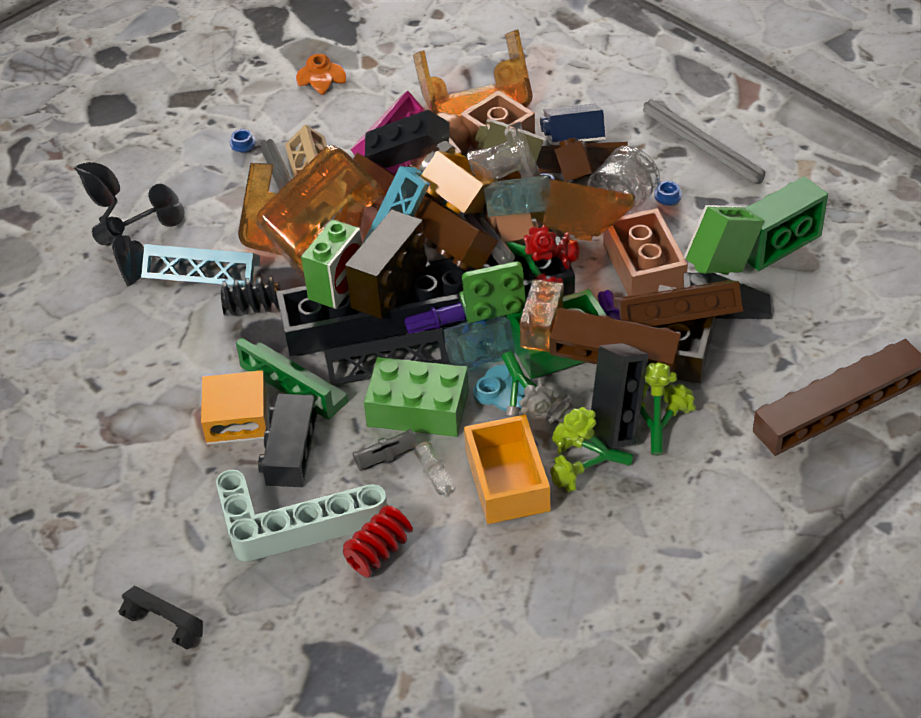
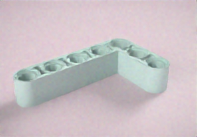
(292, 525)

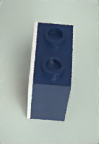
(577, 121)

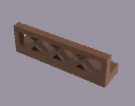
(599, 152)
(681, 303)

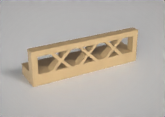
(311, 145)

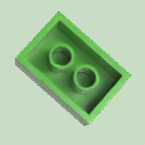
(416, 396)

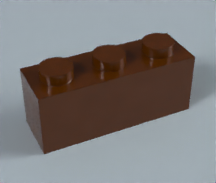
(574, 159)

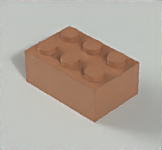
(644, 253)

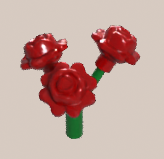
(542, 245)

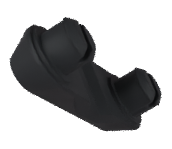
(188, 625)

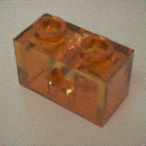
(540, 314)

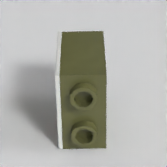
(493, 134)

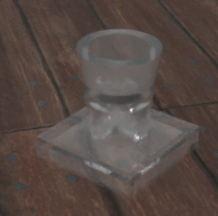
(504, 158)

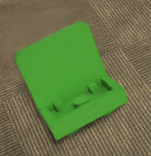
(493, 292)

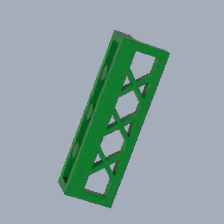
(290, 377)

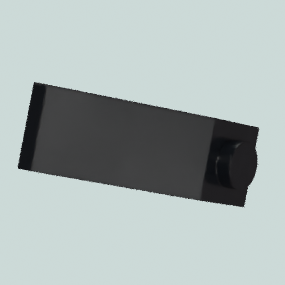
(754, 302)

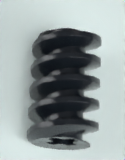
(249, 296)

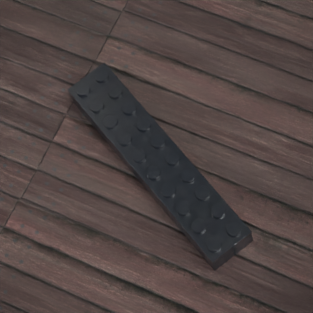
(318, 327)

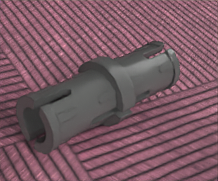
(385, 449)

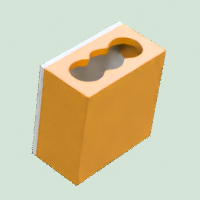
(234, 407)

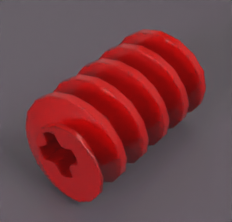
(376, 539)

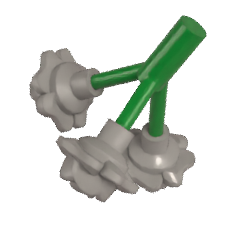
(537, 397)

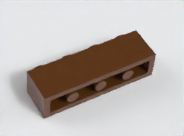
(580, 335)

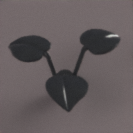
(102, 187)

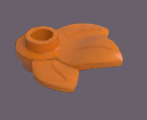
(320, 73)

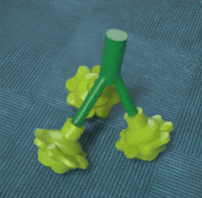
(678, 399)
(574, 432)

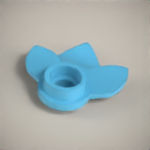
(496, 388)

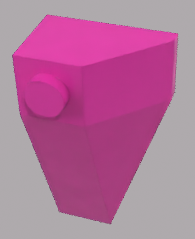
(403, 107)

